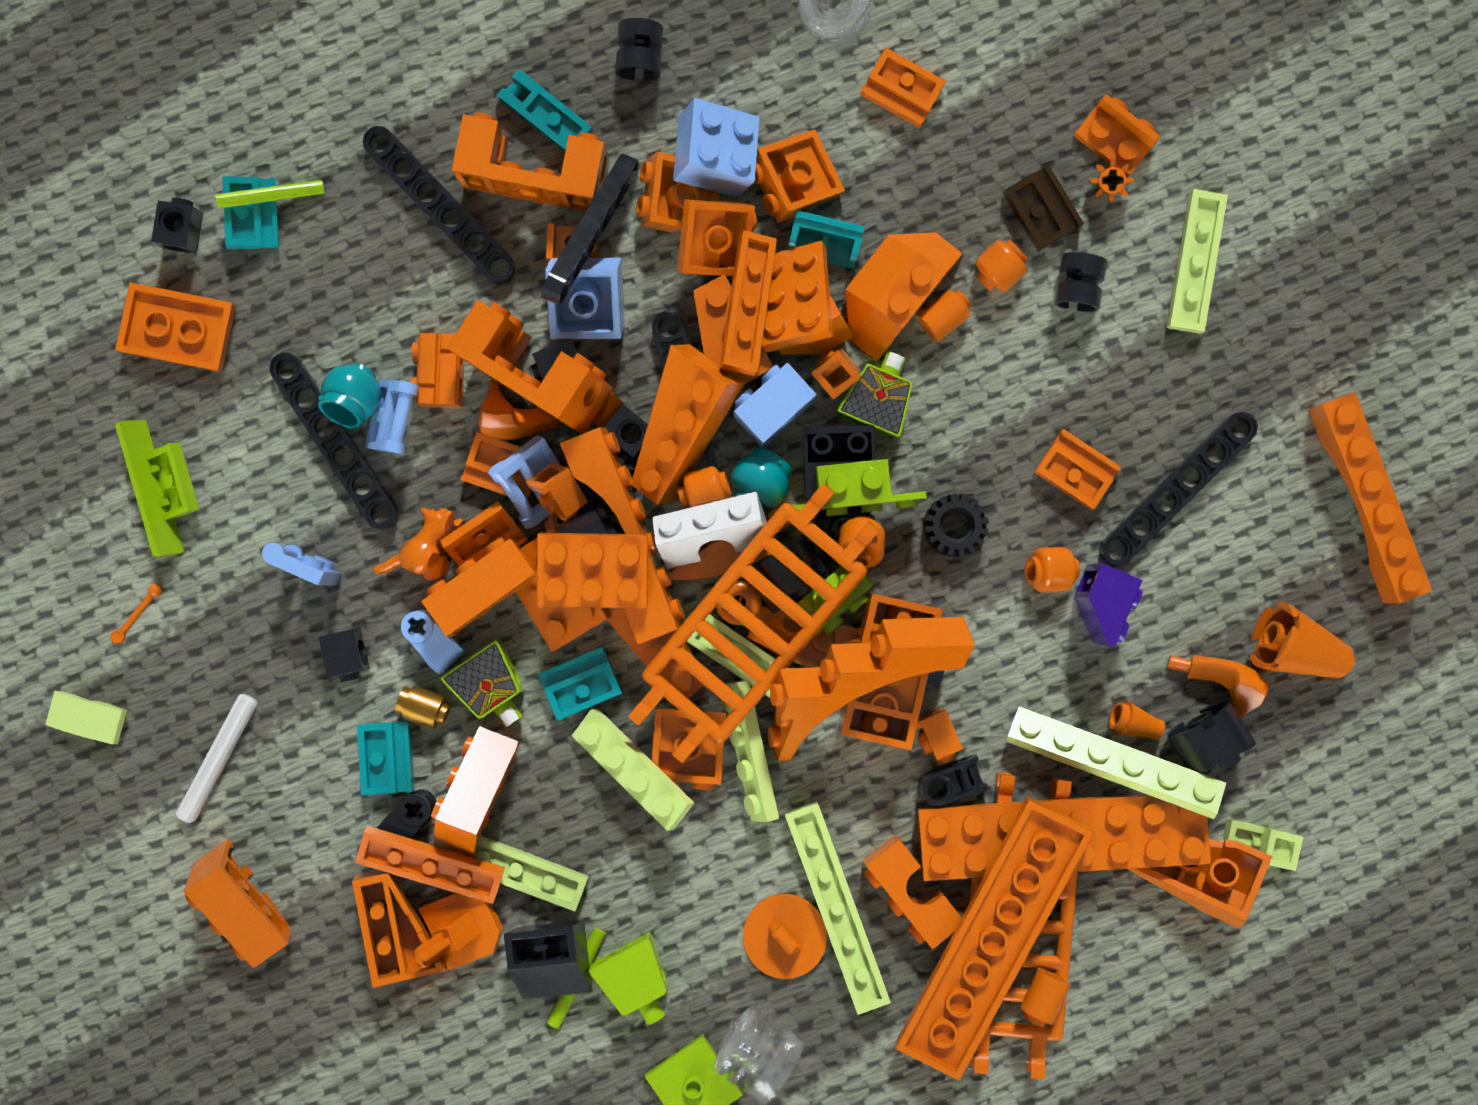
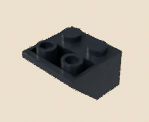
(834, 446)
(549, 959)

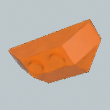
(895, 287)

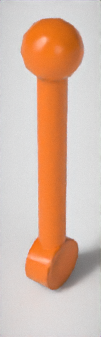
(118, 636)

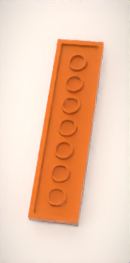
(1126, 828)
(993, 938)

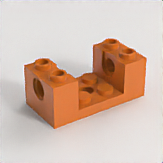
(482, 167)
(494, 342)
(892, 711)

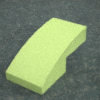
(86, 717)
(1281, 845)

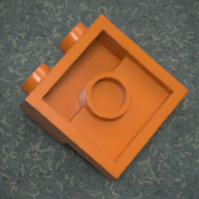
(796, 175)
(664, 198)
(712, 235)
(703, 764)

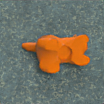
(424, 551)

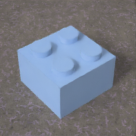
(716, 148)
(593, 303)
(774, 404)

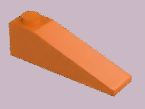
(1220, 888)

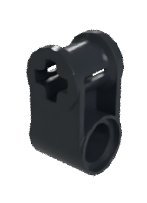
(959, 780)
(404, 820)

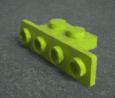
(159, 484)
(861, 485)

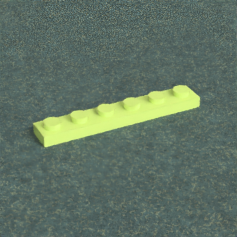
(1117, 762)
(837, 908)

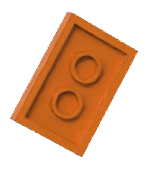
(798, 298)
(175, 327)
(592, 570)
(557, 624)

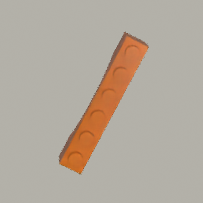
(596, 464)
(1389, 542)

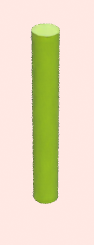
(269, 194)
(565, 1001)

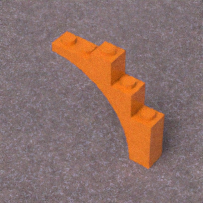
(851, 670)

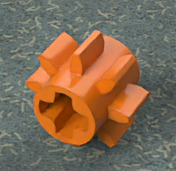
(1104, 188)

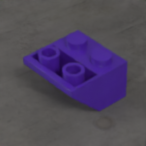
(1105, 602)

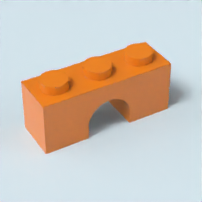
(932, 917)

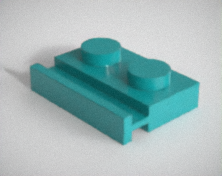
(251, 224)
(580, 683)
(385, 757)

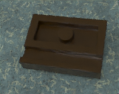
(1043, 208)

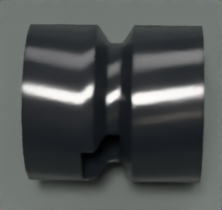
(639, 43)
(1073, 289)

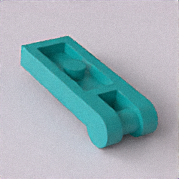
(542, 110)

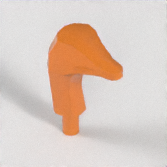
(504, 422)
(1244, 684)

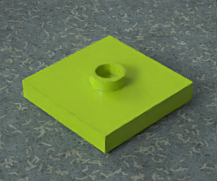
(689, 1078)

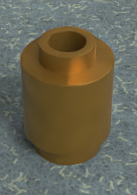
(422, 707)

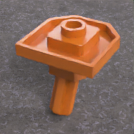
(460, 931)

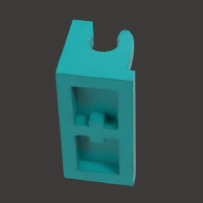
(839, 237)

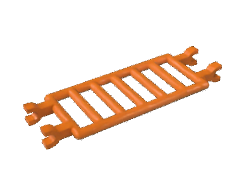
(719, 595)
(1060, 963)

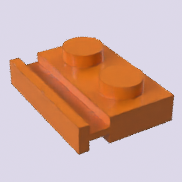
(902, 87)
(482, 456)
(1077, 469)
(480, 532)

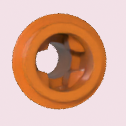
(1133, 721)

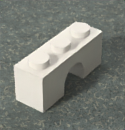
(685, 531)

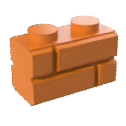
(438, 372)

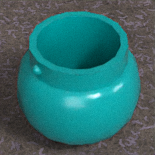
(350, 395)
(762, 473)

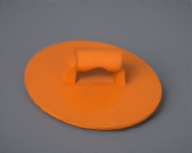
(785, 936)

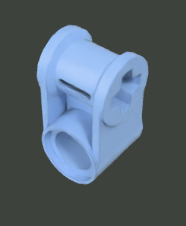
(434, 647)

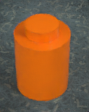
(944, 315)
(1044, 997)

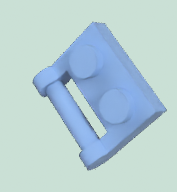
(390, 420)
(529, 461)
(291, 559)

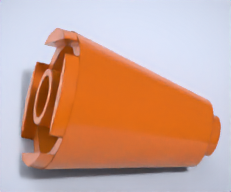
(1298, 645)

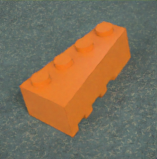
(683, 421)

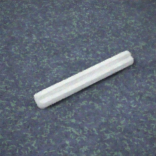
(216, 758)

